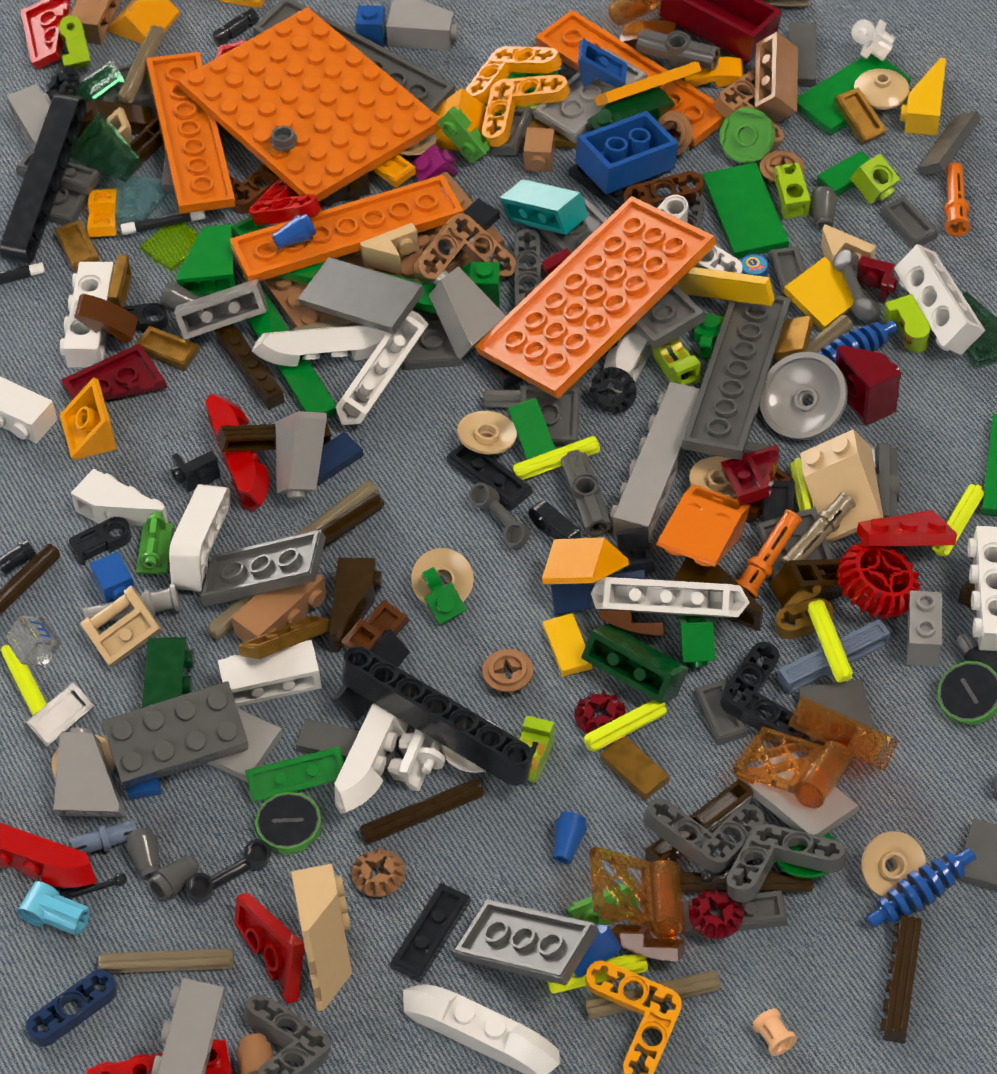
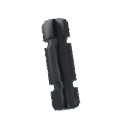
(235, 26)

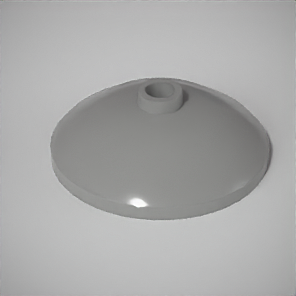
(791, 384)

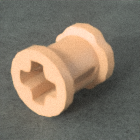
(774, 1032)

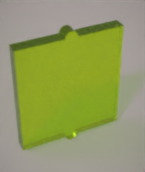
(170, 245)

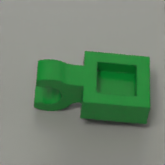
(707, 334)
(443, 601)

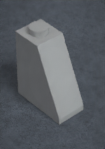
(420, 25)
(463, 310)
(299, 453)
(84, 778)

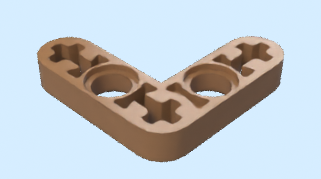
(731, 92)
(458, 241)

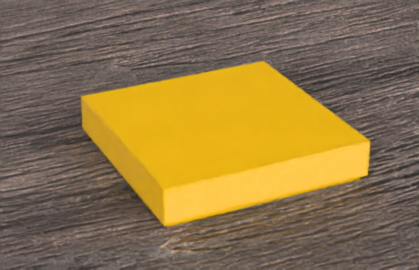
(821, 293)

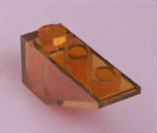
(828, 725)

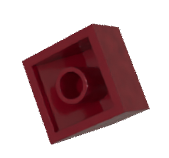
(870, 383)

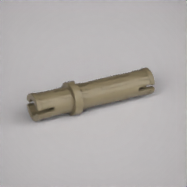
(826, 522)

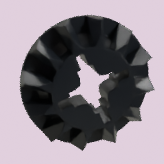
(64, 82)
(621, 381)

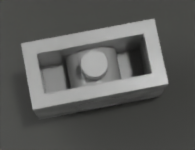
(924, 628)

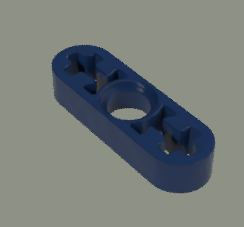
(69, 1022)

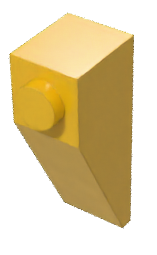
(924, 102)

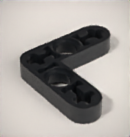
(751, 700)

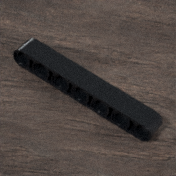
(43, 178)
(437, 716)

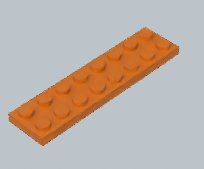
(573, 27)
(189, 138)
(343, 227)

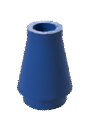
(294, 232)
(568, 835)

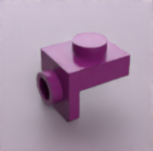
(433, 163)

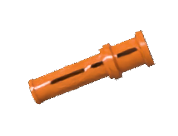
(956, 208)
(757, 565)

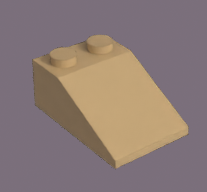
(846, 467)

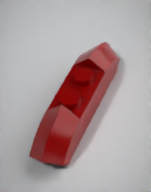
(245, 471)
(44, 858)

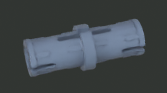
(103, 837)

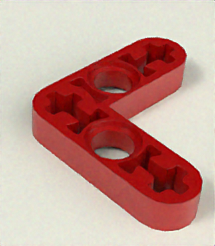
(282, 205)

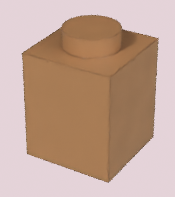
(539, 149)

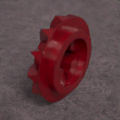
(585, 711)
(711, 925)

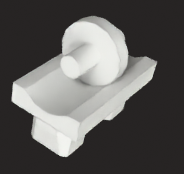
(874, 40)
(420, 758)

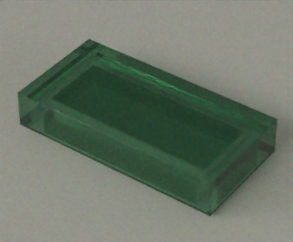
(100, 82)

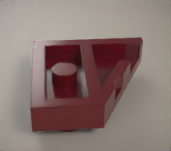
(753, 475)

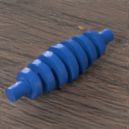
(865, 338)
(920, 887)

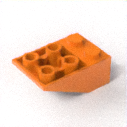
(704, 526)

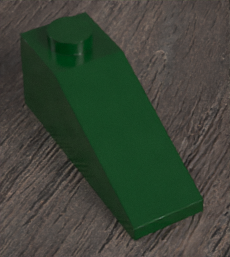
(651, 100)

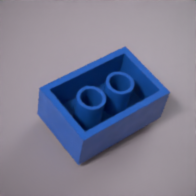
(626, 152)

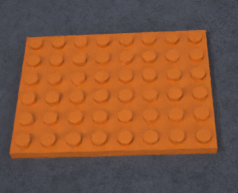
(324, 89)

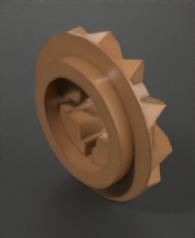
(677, 121)
(778, 158)
(517, 662)
(381, 884)

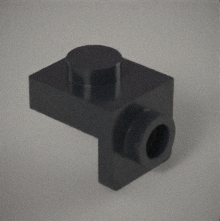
(200, 470)
(635, 546)

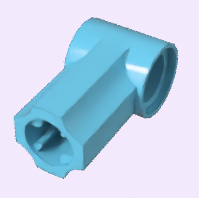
(46, 906)

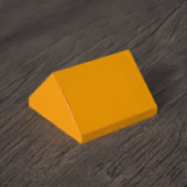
(141, 15)
(470, 106)
(88, 423)
(582, 561)

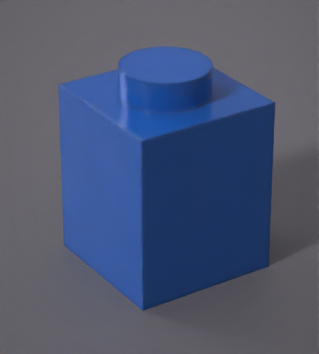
(371, 23)
(111, 576)

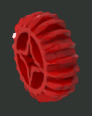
(874, 584)

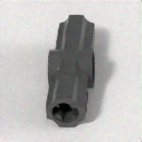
(677, 49)
(887, 478)
(585, 493)

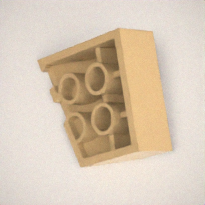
(323, 927)

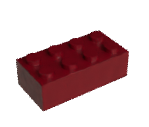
(725, 23)

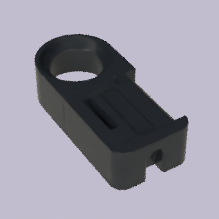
(142, 311)
(552, 522)
(97, 539)

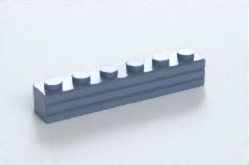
(816, 666)

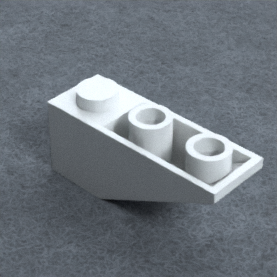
(103, 497)

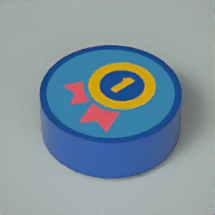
(754, 265)

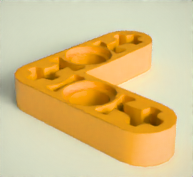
(512, 60)
(548, 90)
(652, 1016)

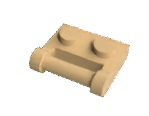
(127, 633)

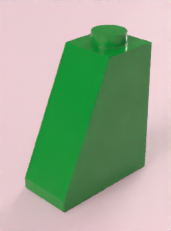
(209, 263)

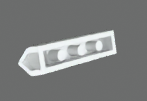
(287, 346)
(629, 354)
(379, 370)
(669, 597)
(367, 759)
(480, 1029)

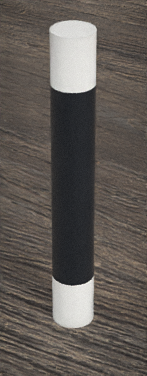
(161, 221)
(21, 272)

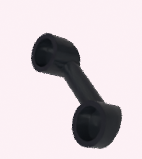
(256, 857)

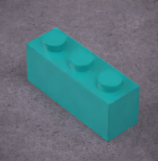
(544, 206)

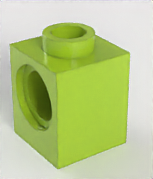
(877, 169)

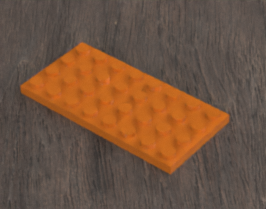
(595, 296)

